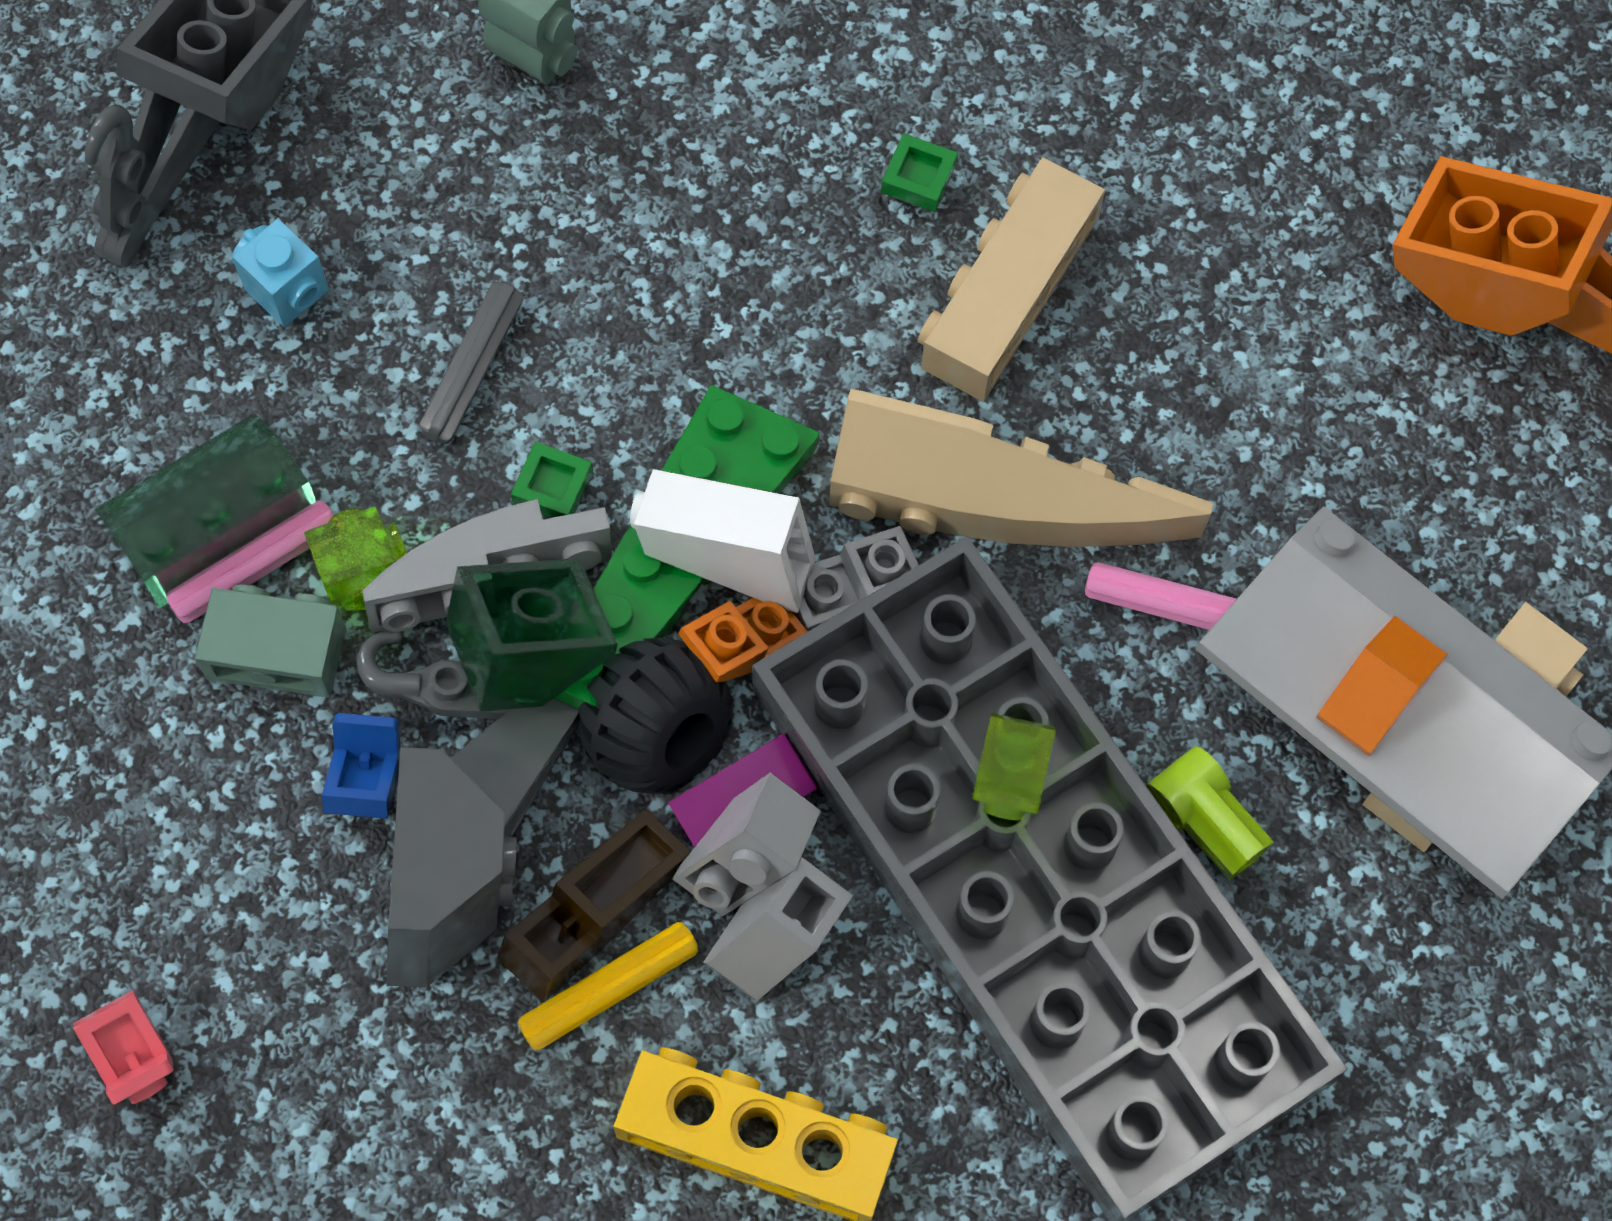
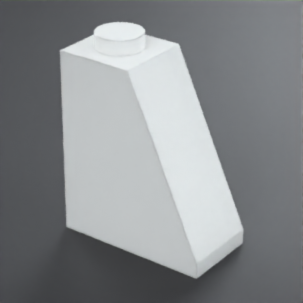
(727, 535)

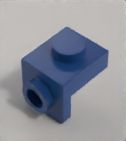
(362, 766)

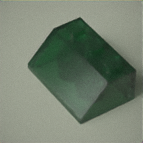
(206, 505)

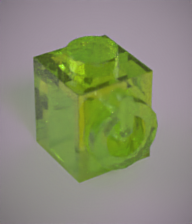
(353, 553)

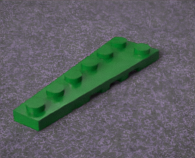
(722, 443)

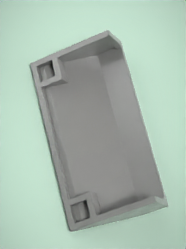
(1483, 753)

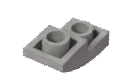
(854, 574)

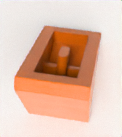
(1381, 685)

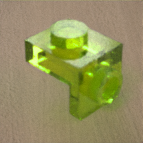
(1013, 766)

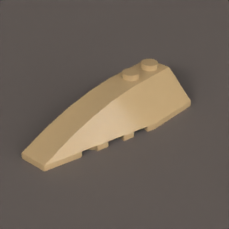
(956, 479)

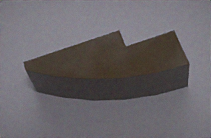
(592, 905)

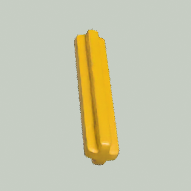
(608, 986)

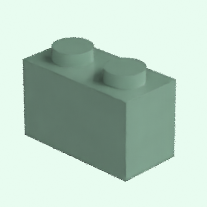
(271, 641)

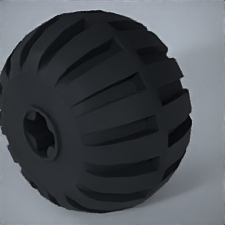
(654, 717)

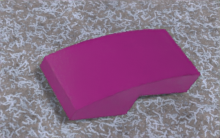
(705, 802)

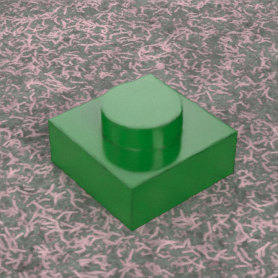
(919, 172)
(553, 479)

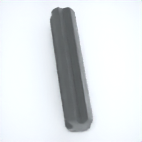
(471, 362)

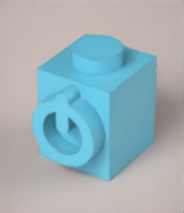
(279, 271)

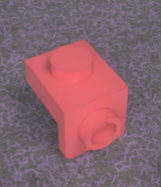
(125, 1049)

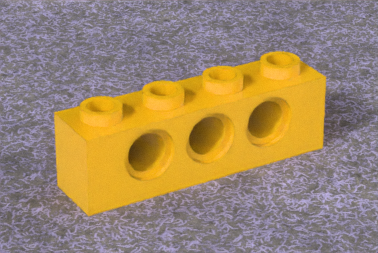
(846, 1190)

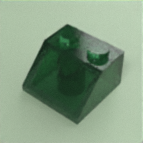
(526, 630)

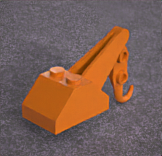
(1510, 252)

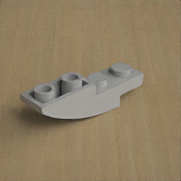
(422, 581)

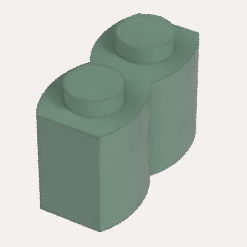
(531, 35)

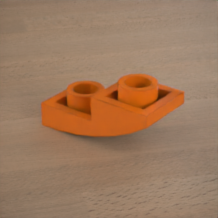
(740, 636)

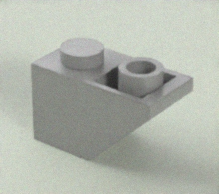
(749, 845)
(778, 930)

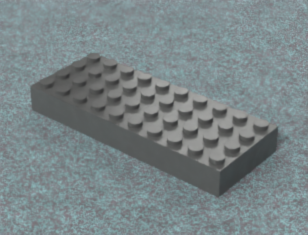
(1071, 934)

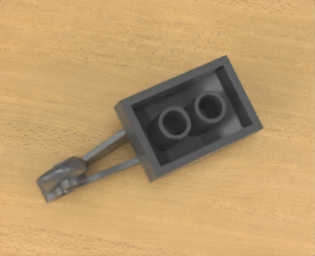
(207, 55)
(458, 815)

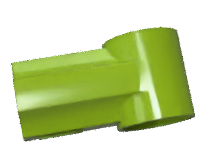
(1199, 799)

